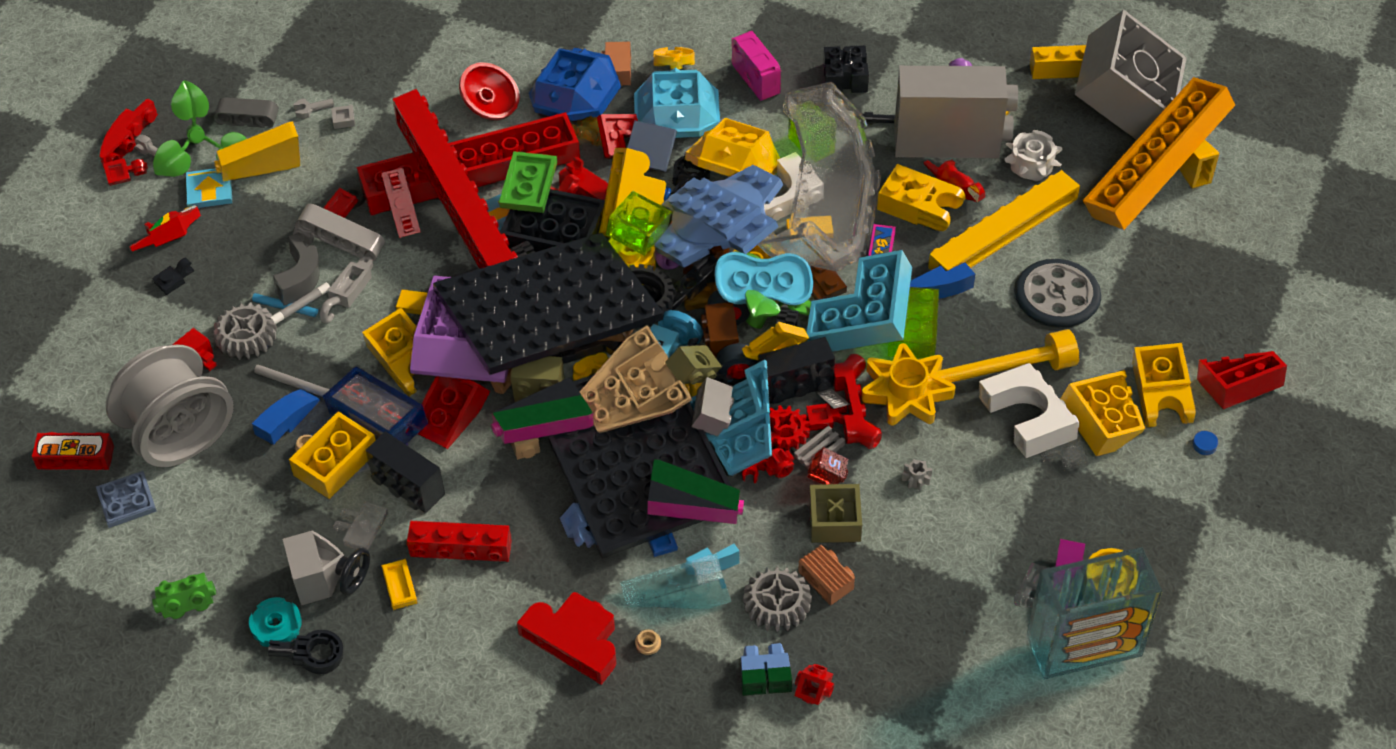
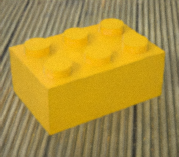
(332, 455)

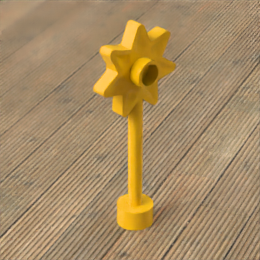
(915, 384)

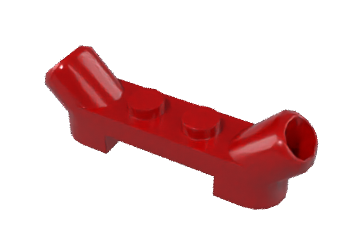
(855, 427)

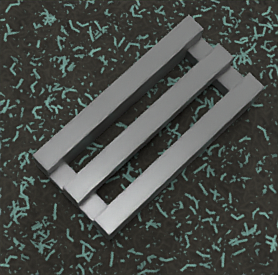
(829, 437)

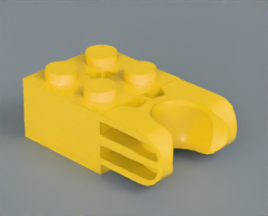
(919, 198)
(392, 346)
(1163, 382)

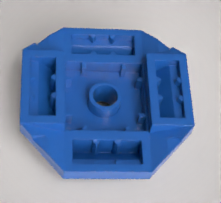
(576, 84)

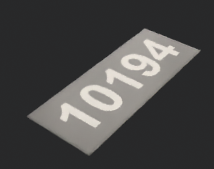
(833, 398)

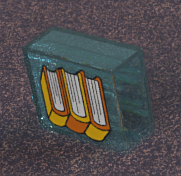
(1093, 612)

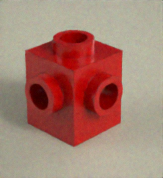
(807, 687)

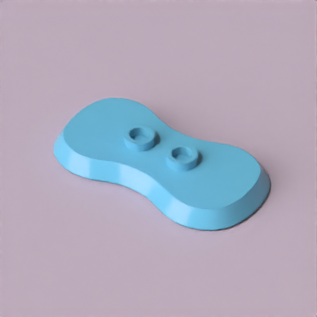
(778, 278)

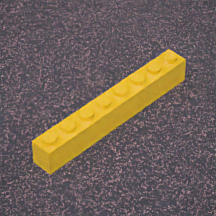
(1007, 223)

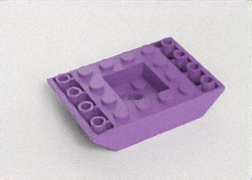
(442, 348)

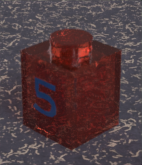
(827, 467)

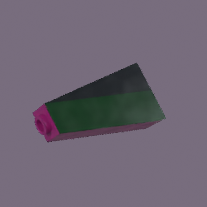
(542, 414)
(691, 495)

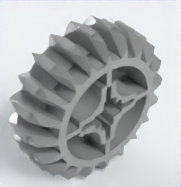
(245, 334)
(791, 594)

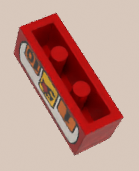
(73, 451)

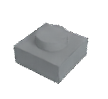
(343, 116)

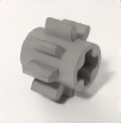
(917, 474)

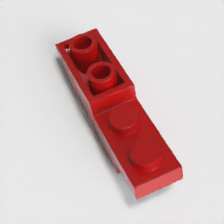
(121, 134)

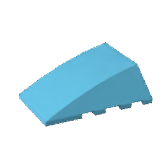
(749, 432)

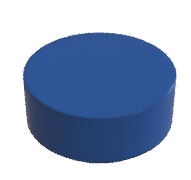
(1205, 442)

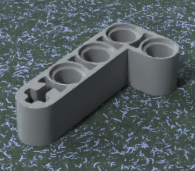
(337, 231)

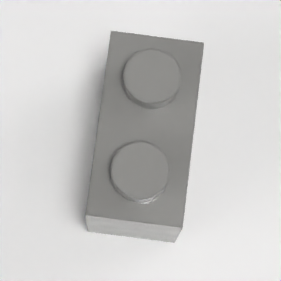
(712, 407)

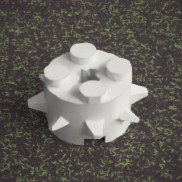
(1033, 155)

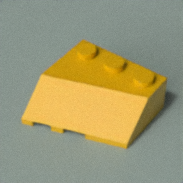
(1104, 411)

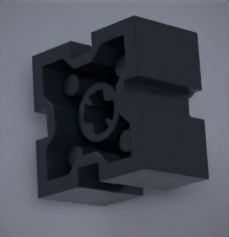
(846, 68)

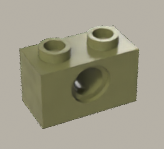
(693, 364)

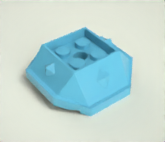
(679, 102)

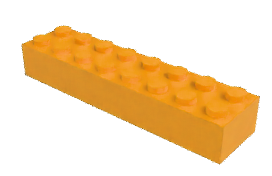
(1159, 153)

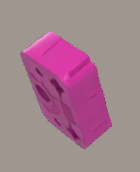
(756, 65)

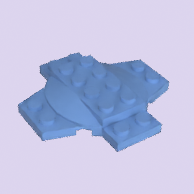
(719, 214)

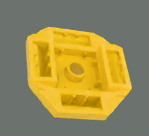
(733, 148)

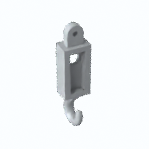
(345, 290)

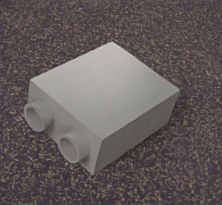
(953, 111)

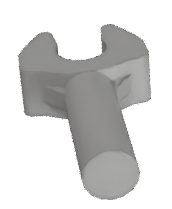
(308, 107)
(145, 145)

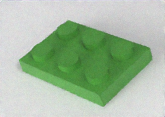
(528, 182)

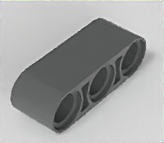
(246, 112)

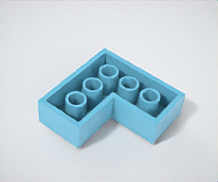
(873, 312)

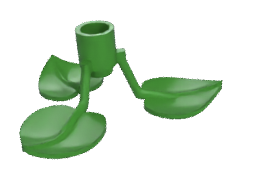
(186, 104)
(763, 307)

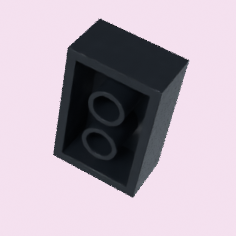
(799, 369)
(405, 472)

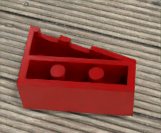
(1241, 378)

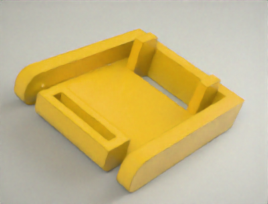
(775, 338)

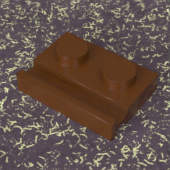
(826, 284)

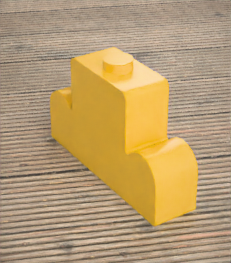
(628, 176)

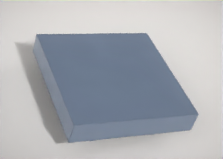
(654, 142)
(126, 499)

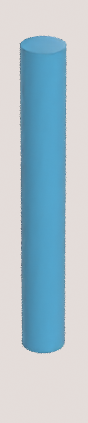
(273, 302)

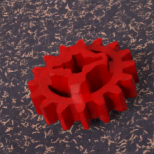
(785, 429)

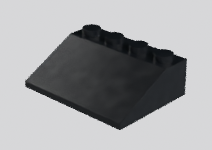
(564, 220)

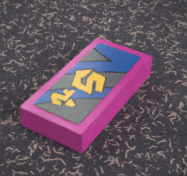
(882, 239)

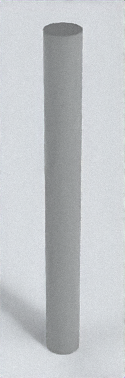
(290, 380)

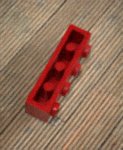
(459, 541)

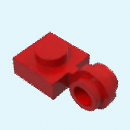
(118, 171)

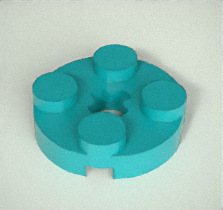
(264, 615)

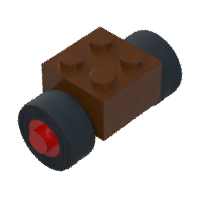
(722, 335)

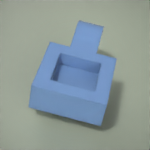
(575, 524)

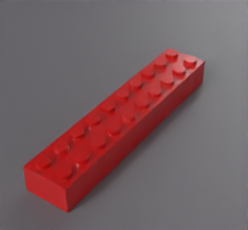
(484, 156)
(450, 180)

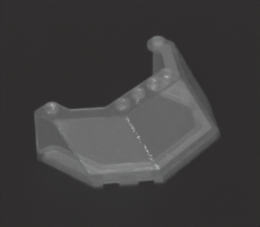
(834, 184)

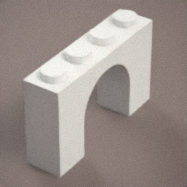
(788, 172)
(1027, 386)

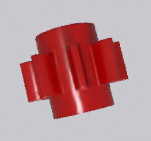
(779, 463)

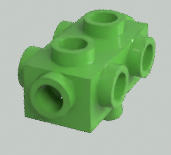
(183, 595)

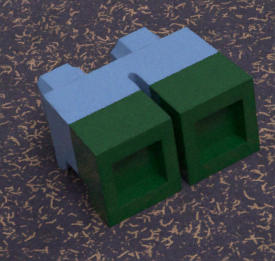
(754, 667)

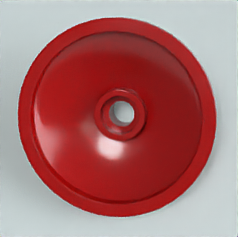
(493, 84)

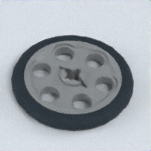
(1043, 312)

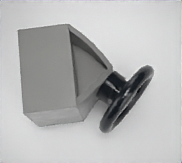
(319, 564)

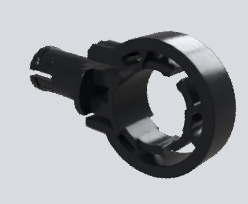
(681, 176)
(300, 651)

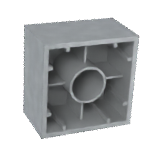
(1129, 73)

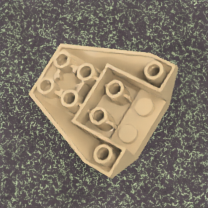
(634, 385)

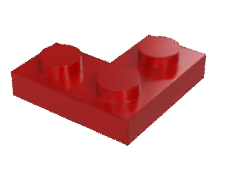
(613, 130)

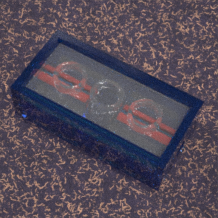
(376, 406)

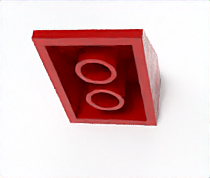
(450, 408)

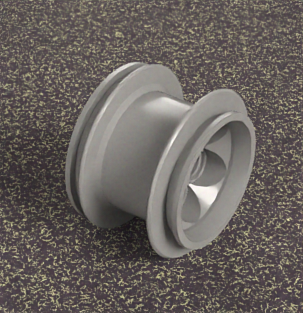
(169, 405)

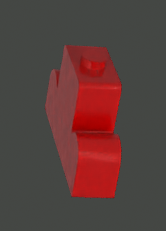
(573, 634)

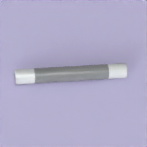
(300, 303)

